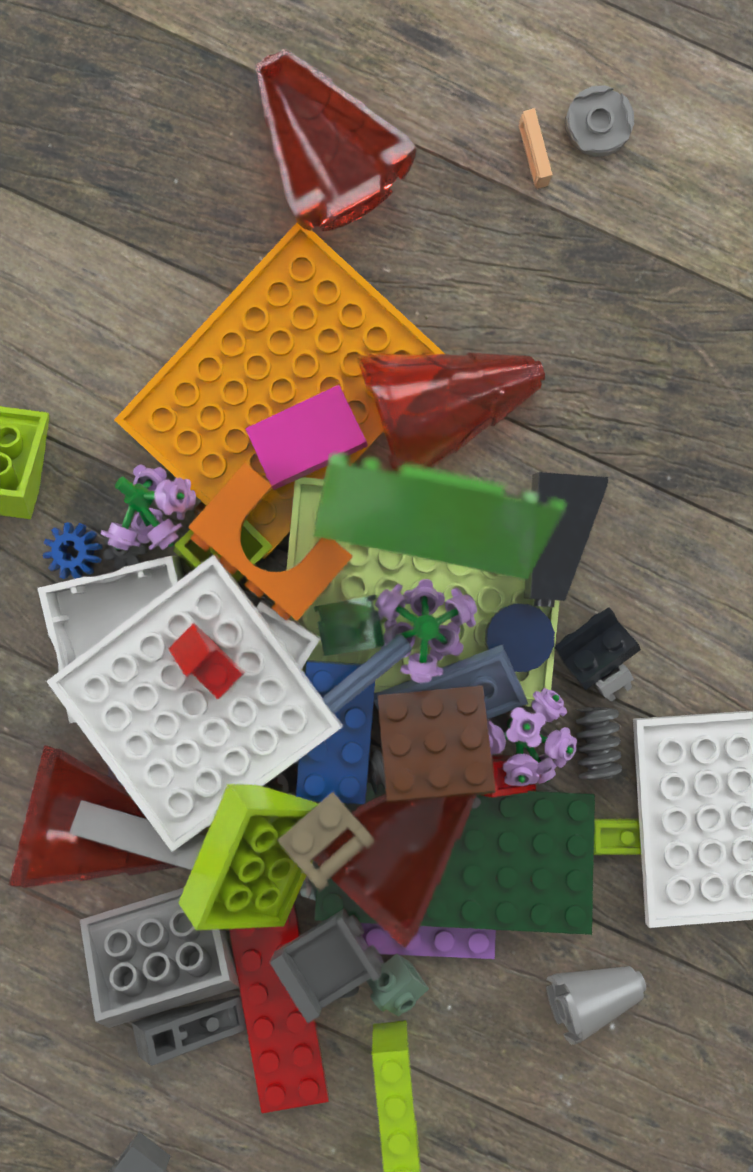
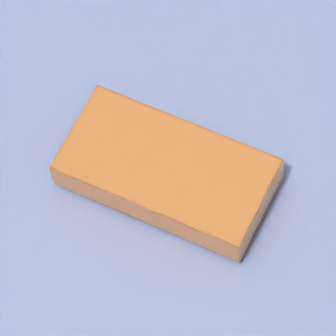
(535, 148)

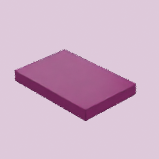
(305, 436)

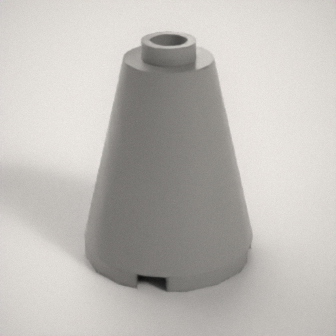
(593, 998)

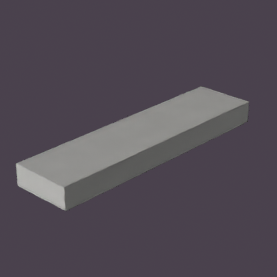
(131, 835)

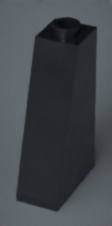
(562, 553)

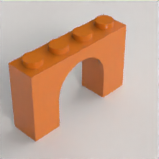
(221, 528)

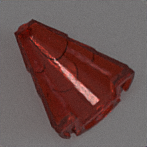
(328, 145)
(444, 401)
(47, 849)
(405, 863)

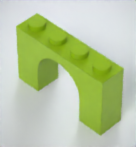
(395, 1097)

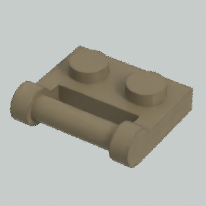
(319, 831)

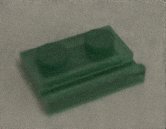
(350, 626)

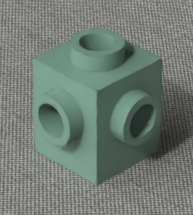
(397, 986)

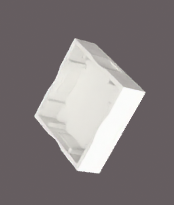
(90, 608)

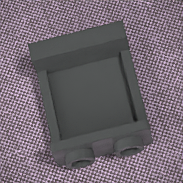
(326, 963)

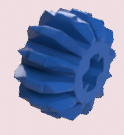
(64, 560)

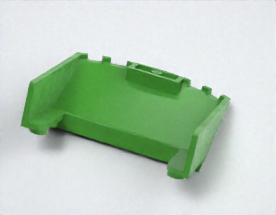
(434, 516)

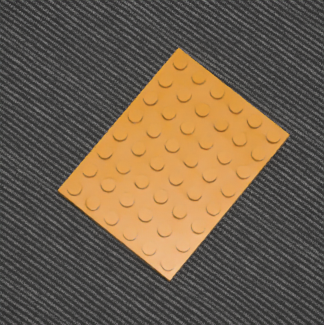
(264, 349)

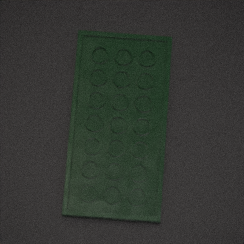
(515, 868)

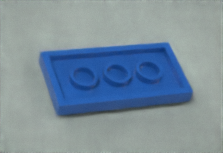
(343, 758)

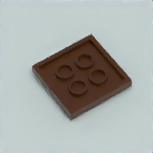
(435, 744)

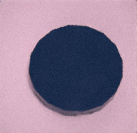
(524, 635)

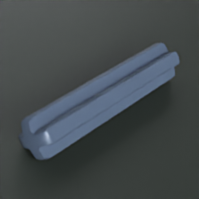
(367, 673)

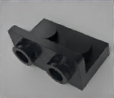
(596, 648)

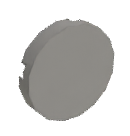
(599, 121)

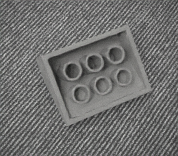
(152, 960)

